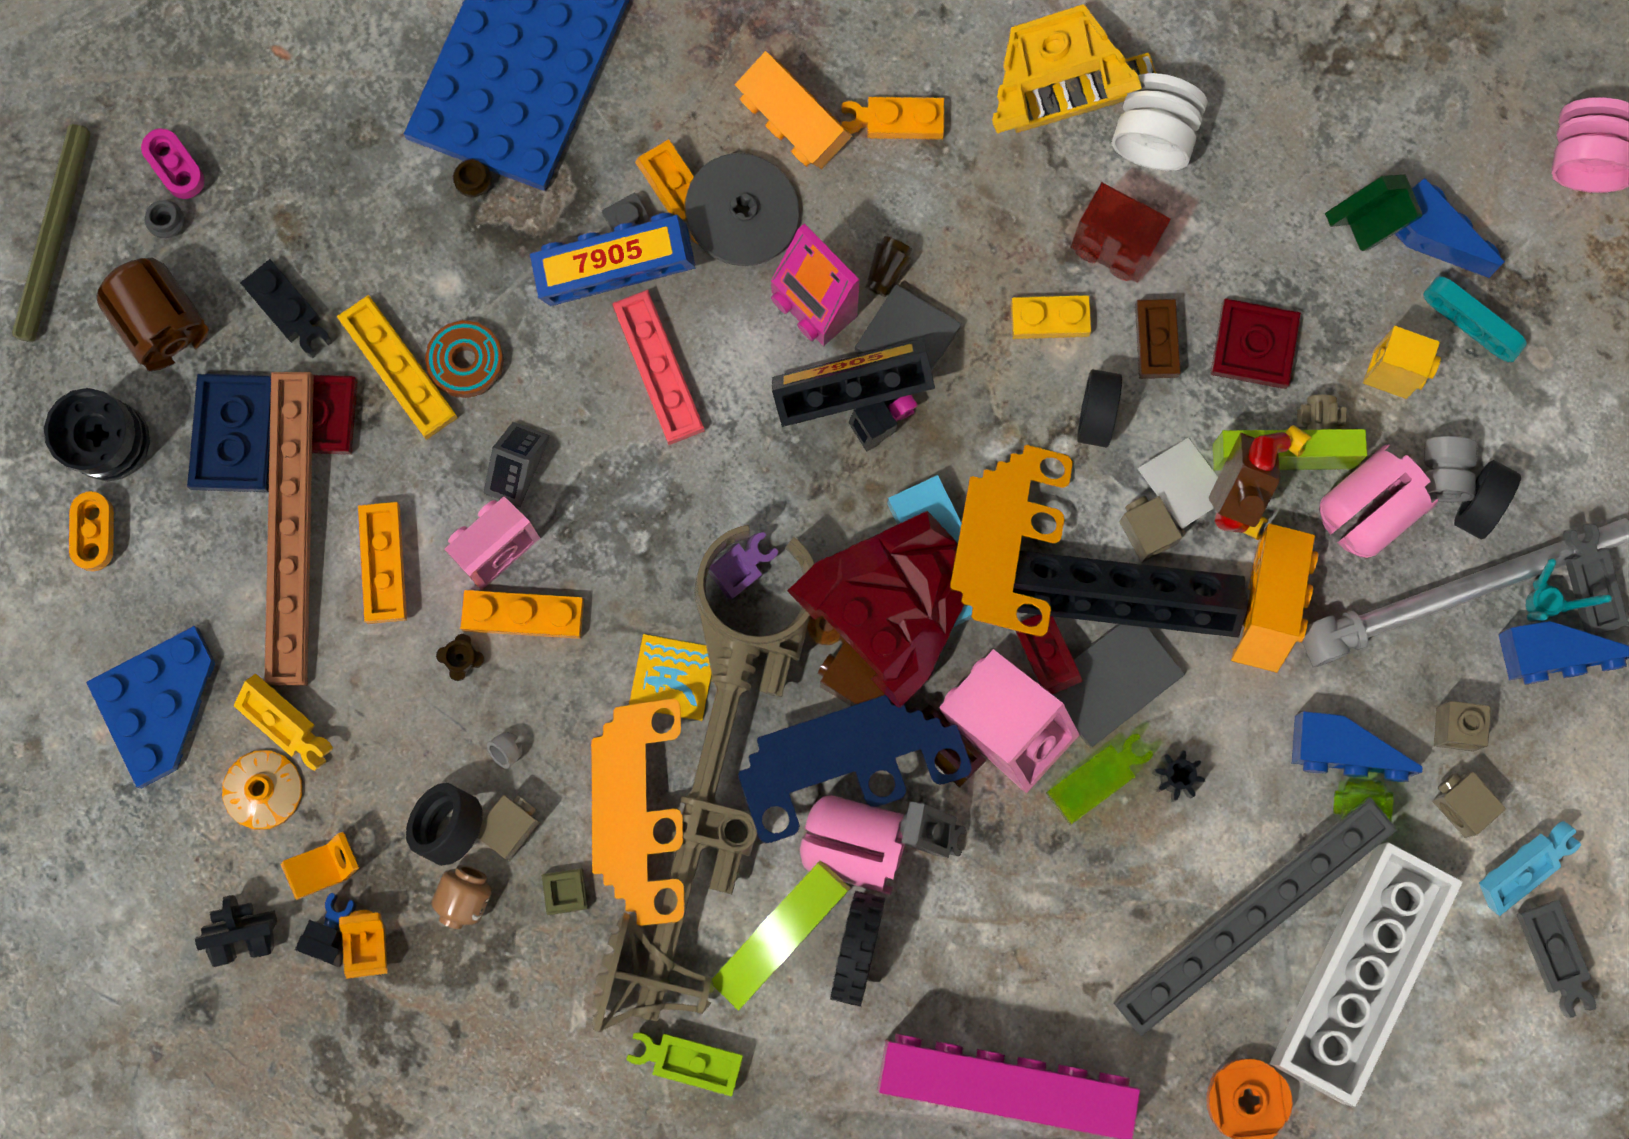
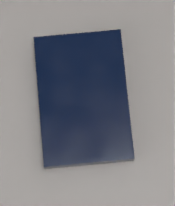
(230, 434)

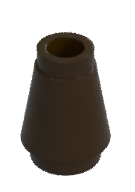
(887, 265)

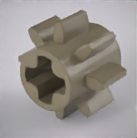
(1321, 413)

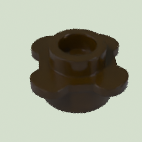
(449, 653)

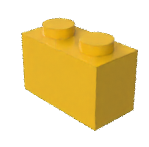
(1402, 362)

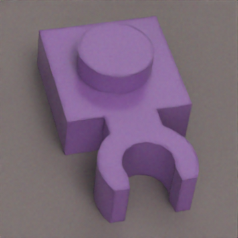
(737, 567)

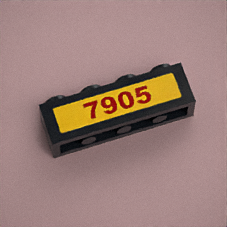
(852, 383)

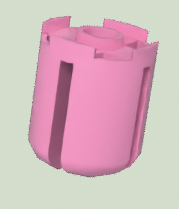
(1367, 482)
(854, 842)

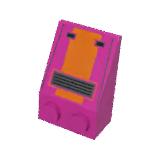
(815, 287)

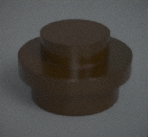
(472, 178)

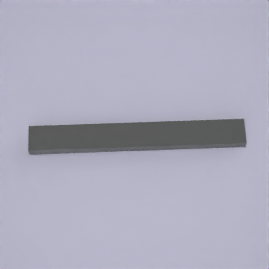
(1255, 916)

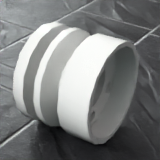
(1160, 122)

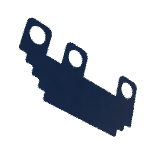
(849, 740)

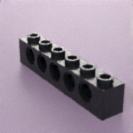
(1132, 593)

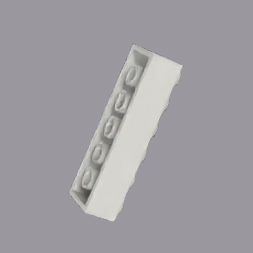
(1366, 973)

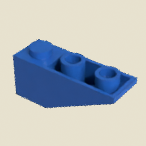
(1448, 234)
(1550, 648)
(1339, 743)

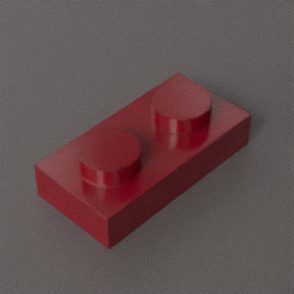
(1049, 656)

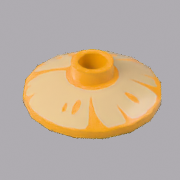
(277, 801)

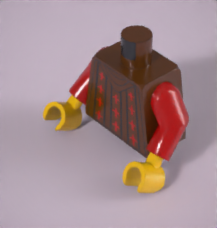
(1251, 479)

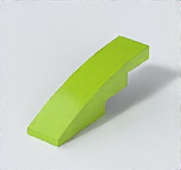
(780, 934)

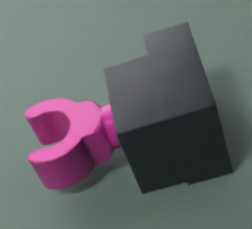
(879, 421)

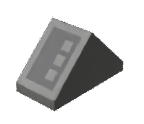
(514, 463)

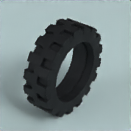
(857, 948)

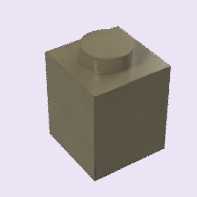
(1149, 527)
(508, 826)

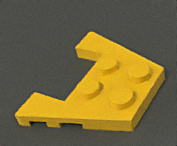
(1054, 51)

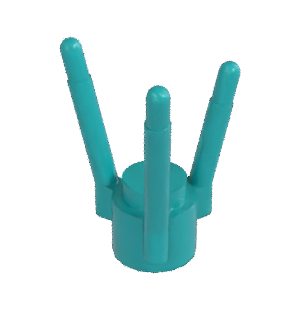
(1549, 601)

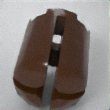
(150, 312)

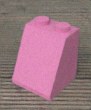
(1010, 719)

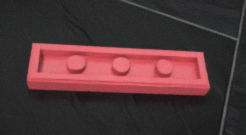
(658, 367)

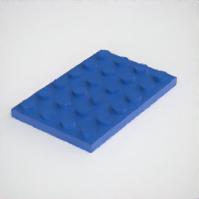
(514, 82)

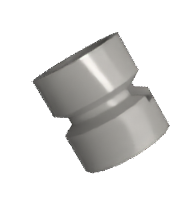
(1449, 467)

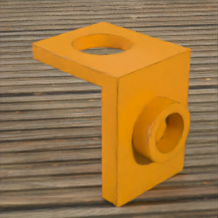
(320, 867)

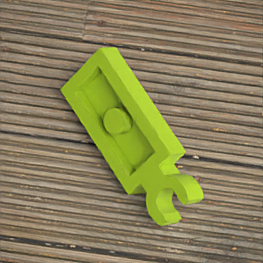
(690, 1063)

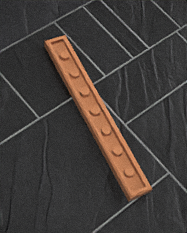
(289, 529)

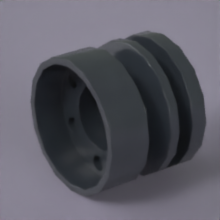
(80, 422)

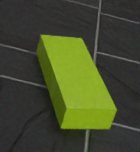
(1325, 451)

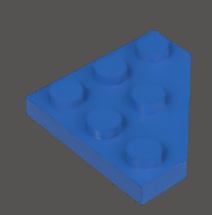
(154, 703)

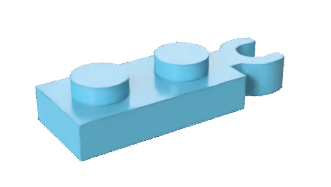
(1528, 868)

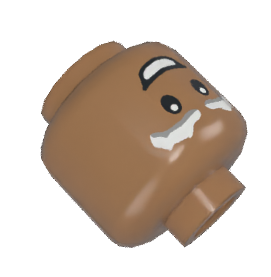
(461, 896)

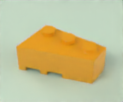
(1277, 597)

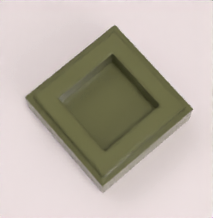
(564, 892)

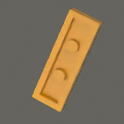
(382, 563)
(522, 614)

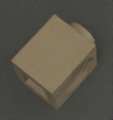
(1462, 726)
(1468, 803)

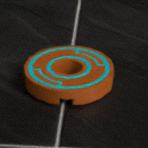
(464, 337)

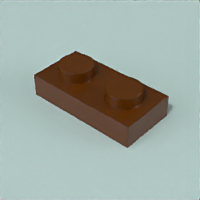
(1157, 339)

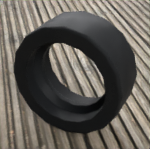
(1099, 408)
(1493, 495)
(458, 835)

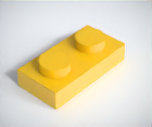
(1050, 317)

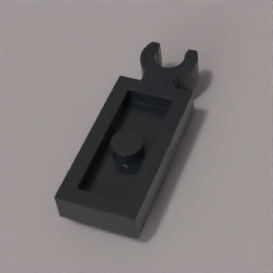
(285, 306)

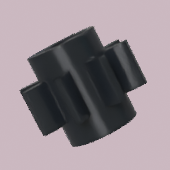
(1190, 778)

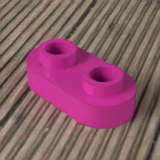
(174, 165)

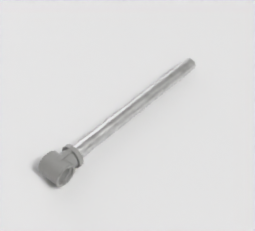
(1332, 638)

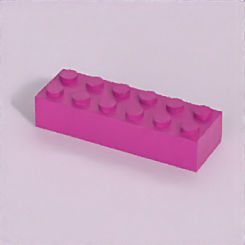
(1007, 1089)

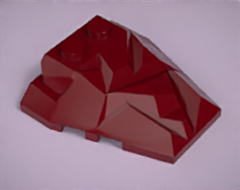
(890, 600)

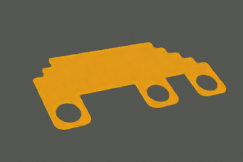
(991, 537)
(619, 810)

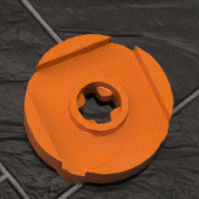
(1263, 1081)

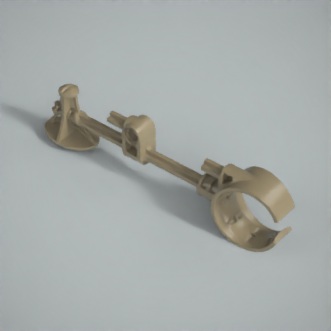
(703, 819)

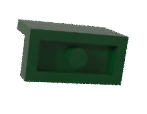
(1377, 210)

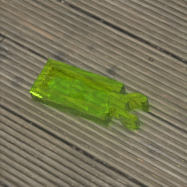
(1096, 780)

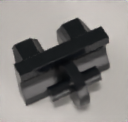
(219, 937)

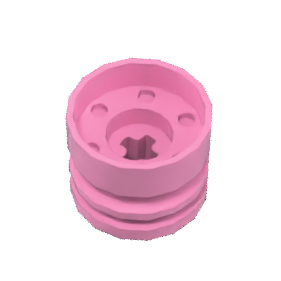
(1593, 146)

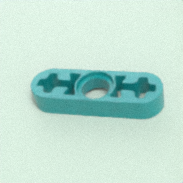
(1475, 319)

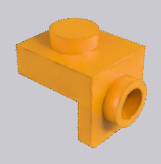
(363, 944)

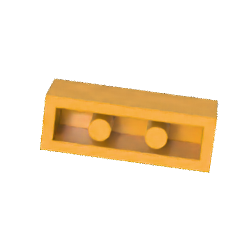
(792, 111)

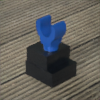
(323, 940)

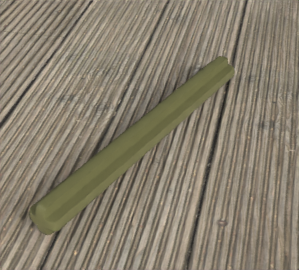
(51, 233)

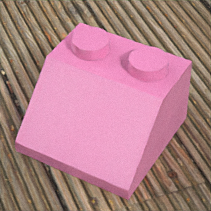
(491, 541)

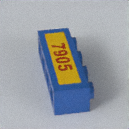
(612, 259)

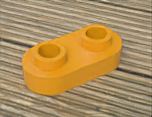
(91, 533)

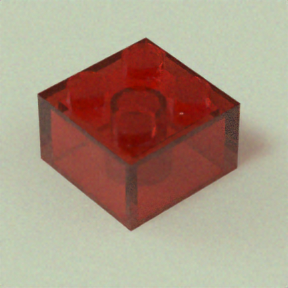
(1119, 233)

